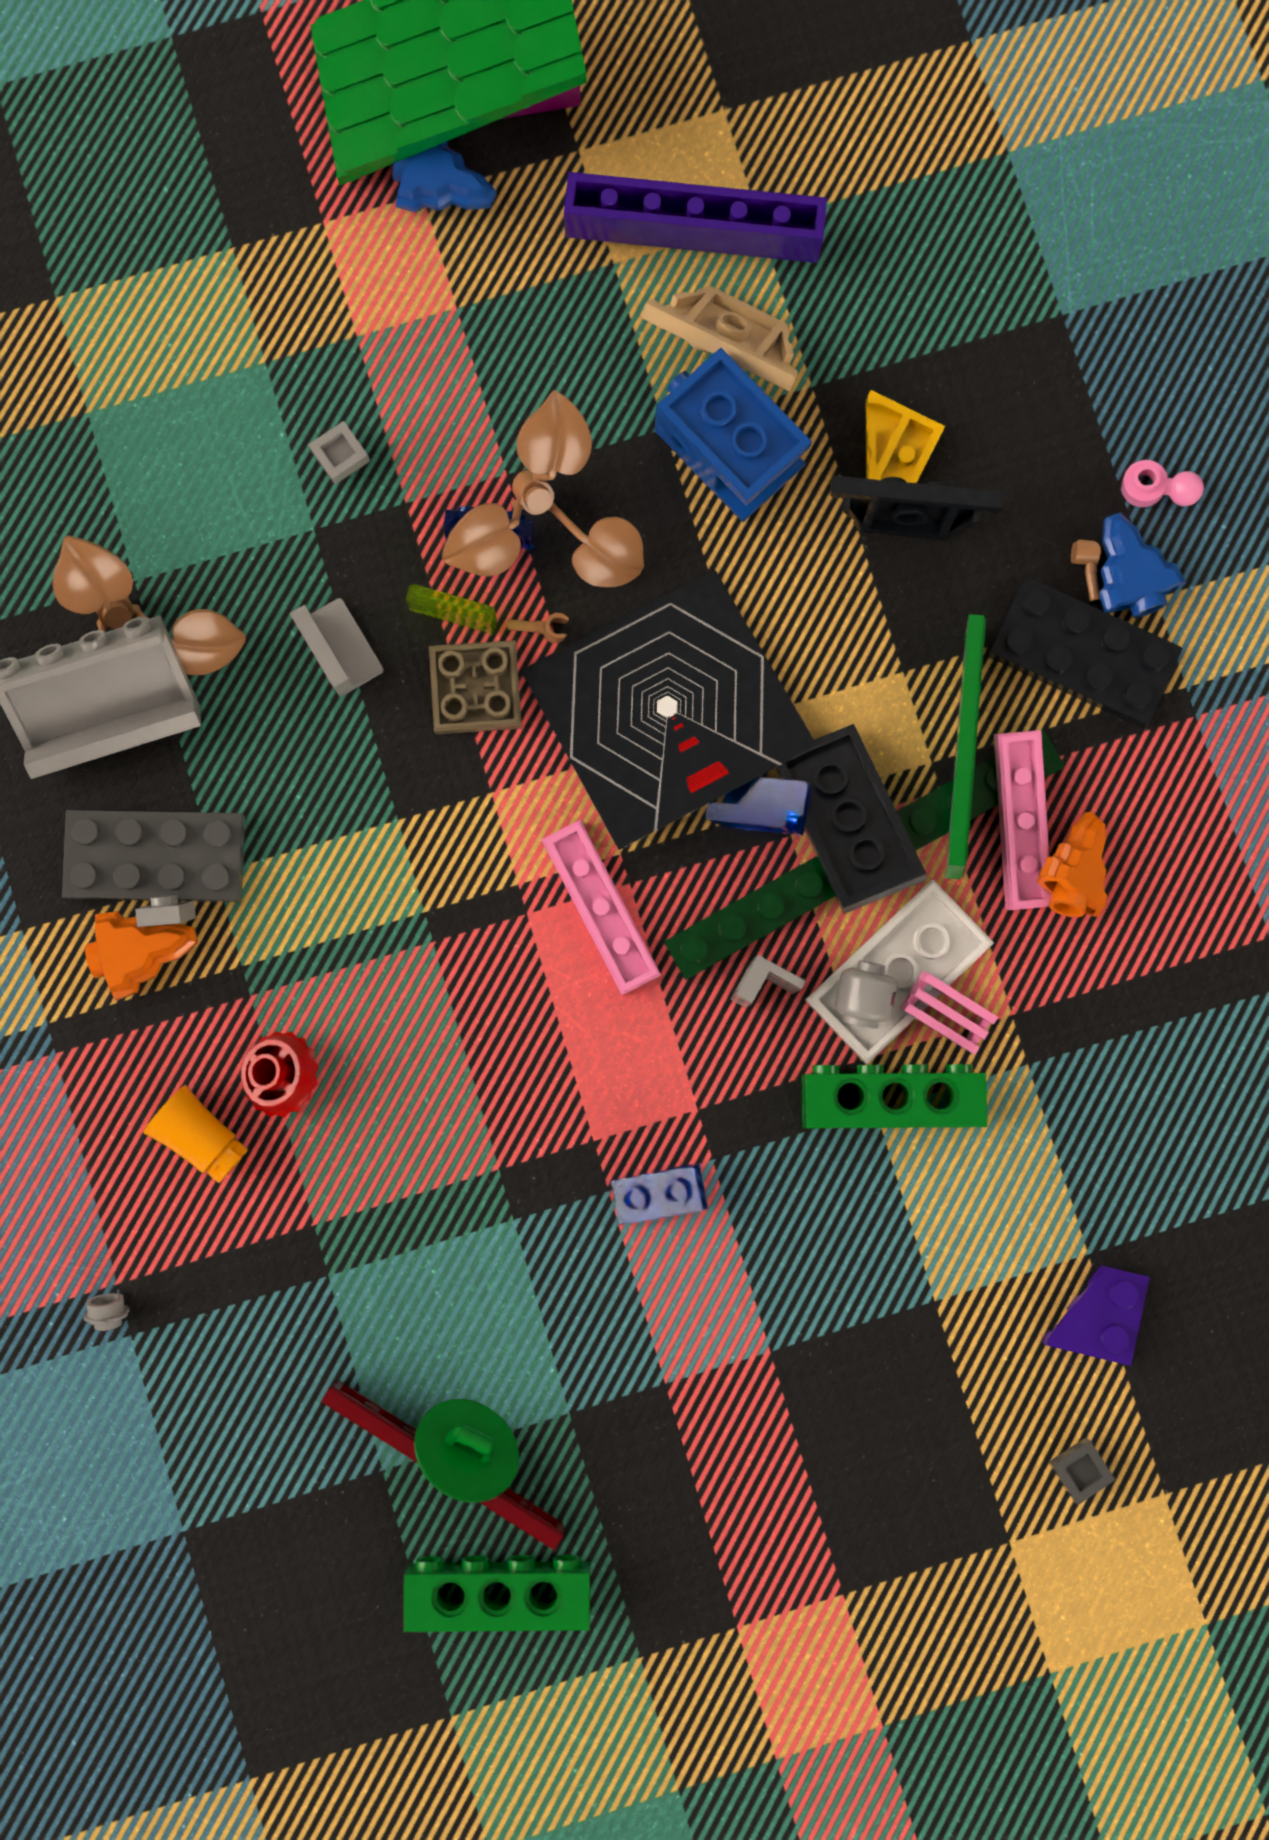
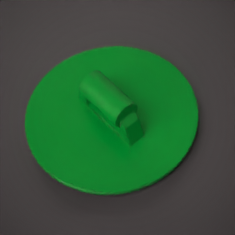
(466, 1450)

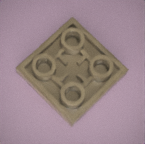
(475, 687)

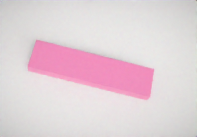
(1022, 817)
(601, 907)

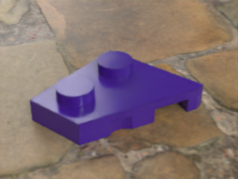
(1103, 1317)

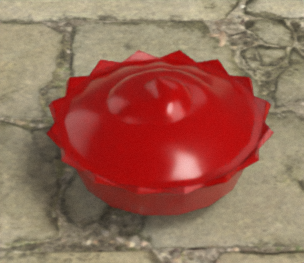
(279, 1074)

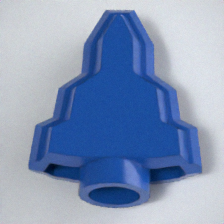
(440, 180)
(1134, 571)

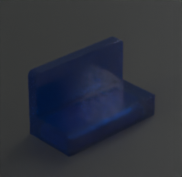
(764, 806)

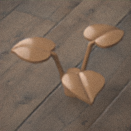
(548, 443)
(100, 582)

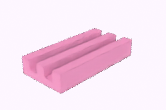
(977, 1030)

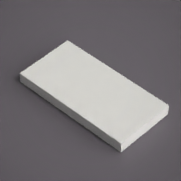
(922, 936)

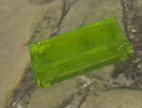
(451, 608)

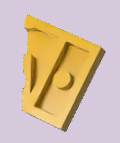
(897, 439)

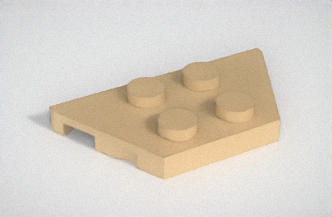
(718, 320)

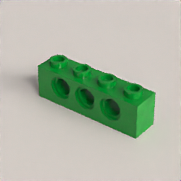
(964, 1106)
(522, 1611)

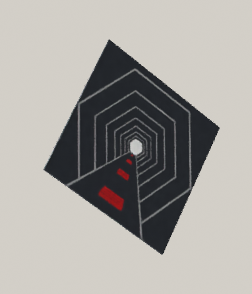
(667, 709)

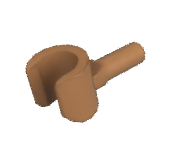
(1088, 553)
(541, 627)

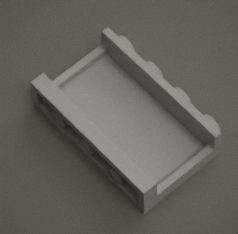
(97, 695)

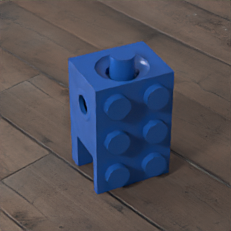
(730, 434)

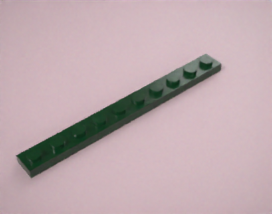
(807, 885)

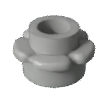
(106, 1311)

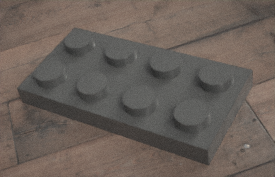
(153, 855)

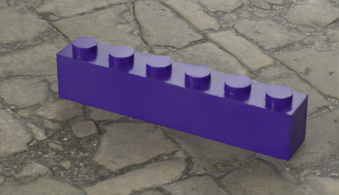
(694, 217)

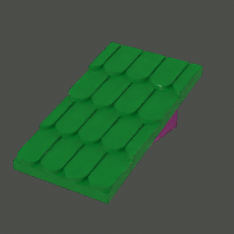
(436, 69)

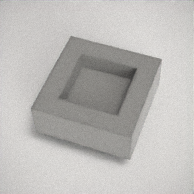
(339, 452)
(165, 911)

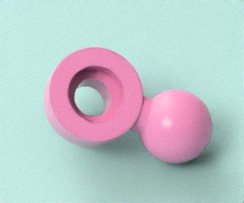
(1182, 489)

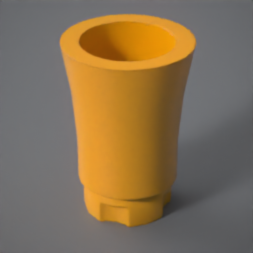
(196, 1135)

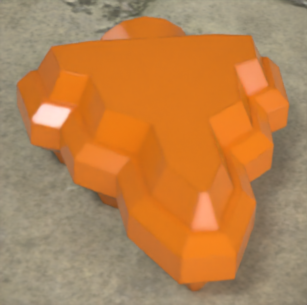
(1077, 871)
(133, 953)

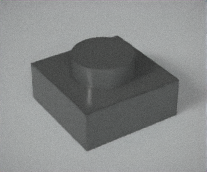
(1082, 1470)

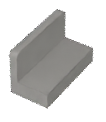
(338, 645)
(755, 975)

